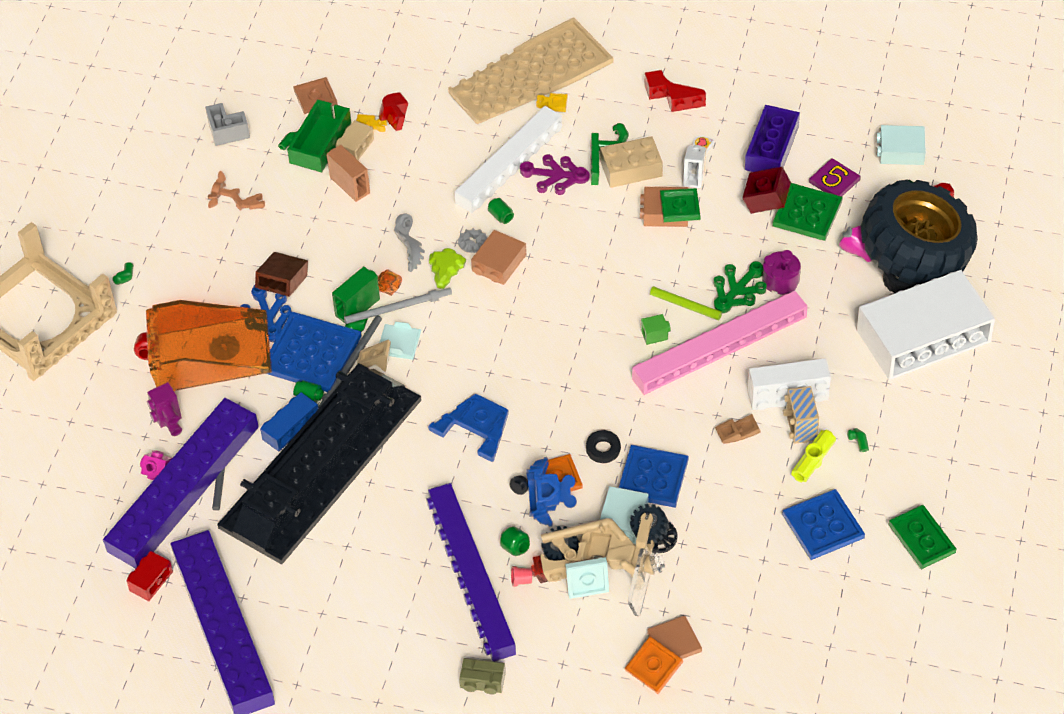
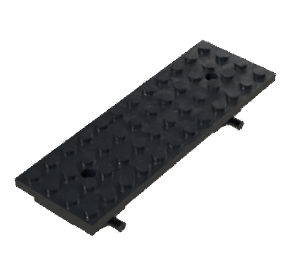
(319, 463)

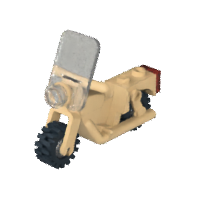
(608, 541)

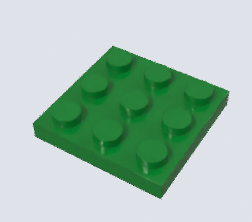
(808, 212)

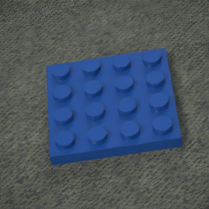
(312, 350)

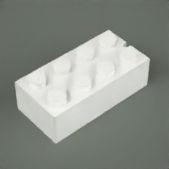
(771, 383)

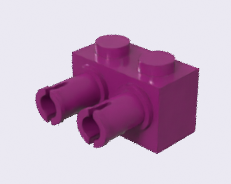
(165, 408)

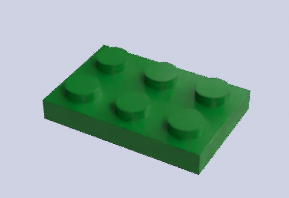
(922, 536)

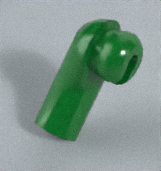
(125, 275)
(358, 325)
(860, 437)

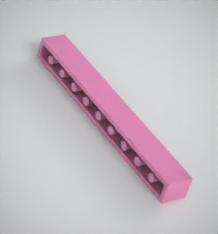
(719, 342)

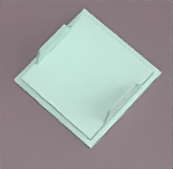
(402, 338)

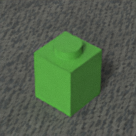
(655, 329)

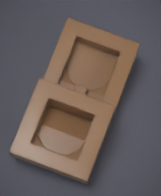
(739, 430)

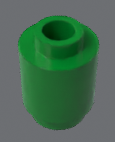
(500, 210)
(309, 389)

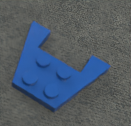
(478, 417)

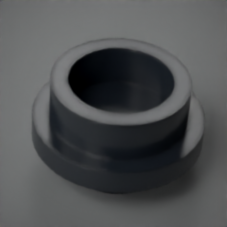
(519, 485)

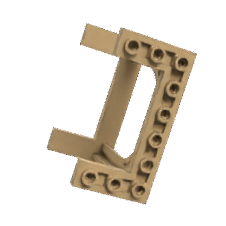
(95, 297)

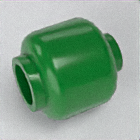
(515, 541)

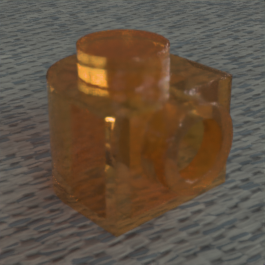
(389, 282)

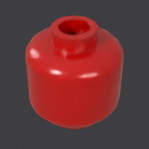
(140, 346)

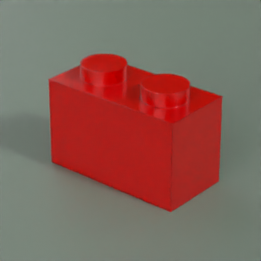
(149, 576)

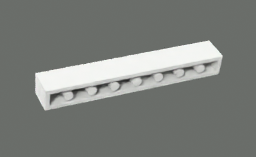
(508, 159)

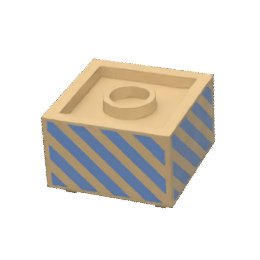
(801, 414)

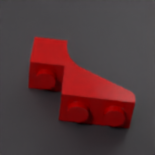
(678, 96)

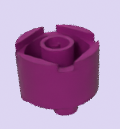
(781, 272)

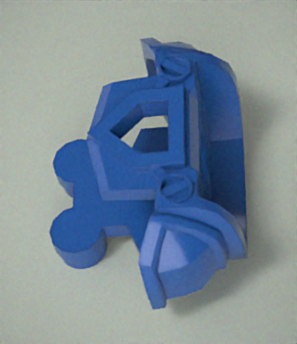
(547, 492)

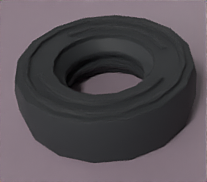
(603, 436)

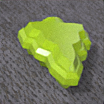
(445, 265)

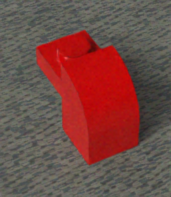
(393, 110)

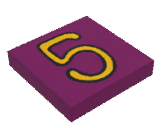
(834, 178)

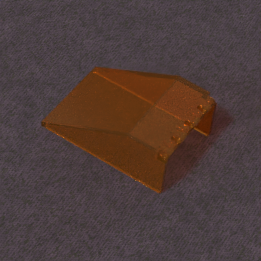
(205, 343)

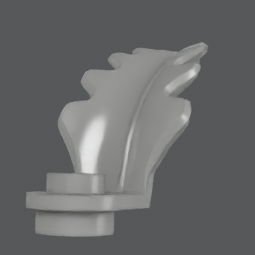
(402, 229)

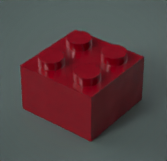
(766, 190)

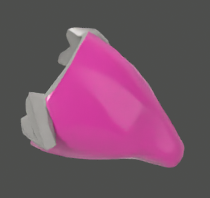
(853, 243)

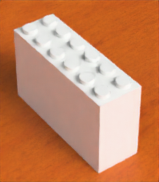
(925, 324)

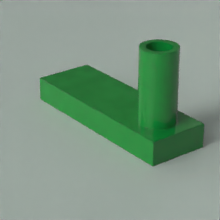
(595, 148)

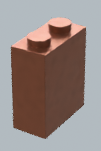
(281, 274)

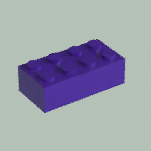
(772, 139)

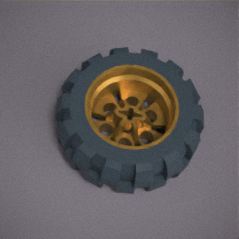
(918, 231)

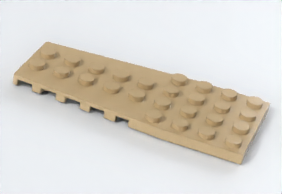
(533, 69)

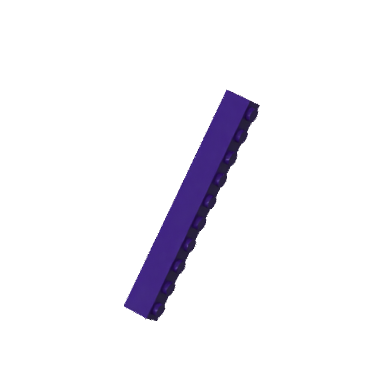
(471, 573)

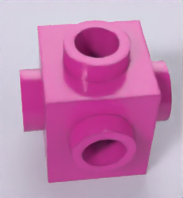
(153, 464)

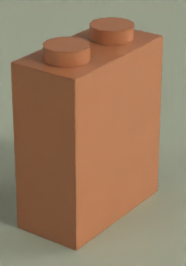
(348, 173)
(652, 208)
(498, 257)

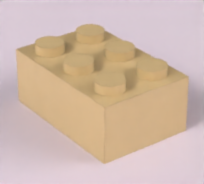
(631, 162)

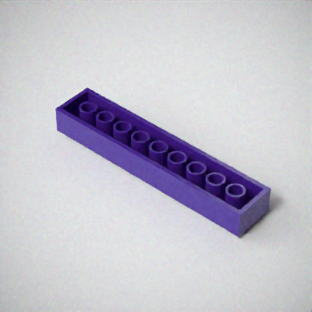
(181, 483)
(222, 624)

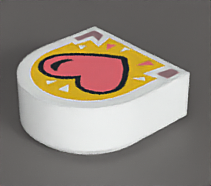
(704, 142)

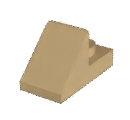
(375, 354)

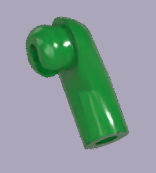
(620, 129)
(285, 142)

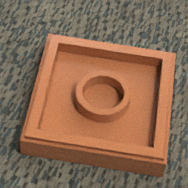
(311, 91)
(677, 637)

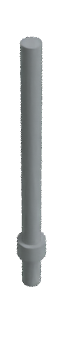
(432, 296)

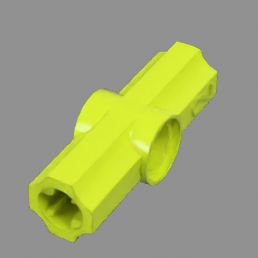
(813, 456)

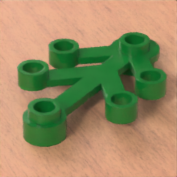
(726, 302)

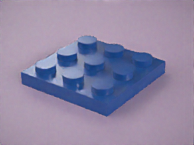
(655, 473)
(823, 524)

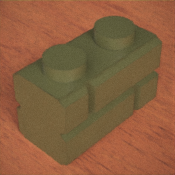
(482, 676)

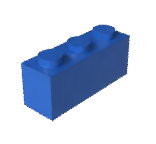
(288, 421)

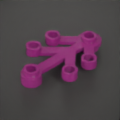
(575, 175)

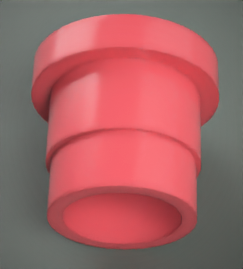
(520, 576)

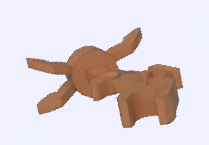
(217, 190)

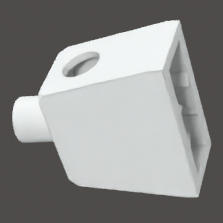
(694, 159)

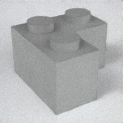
(226, 127)

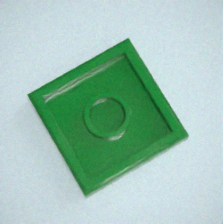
(680, 205)

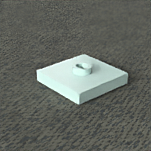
(587, 578)

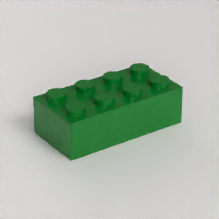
(318, 135)

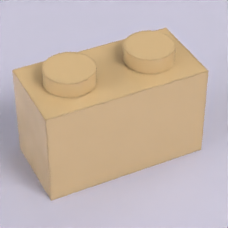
(356, 138)

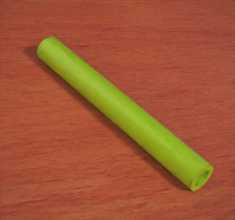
(686, 303)

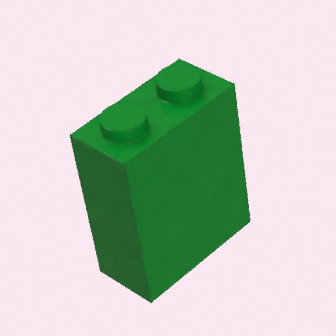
(356, 294)

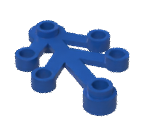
(260, 295)

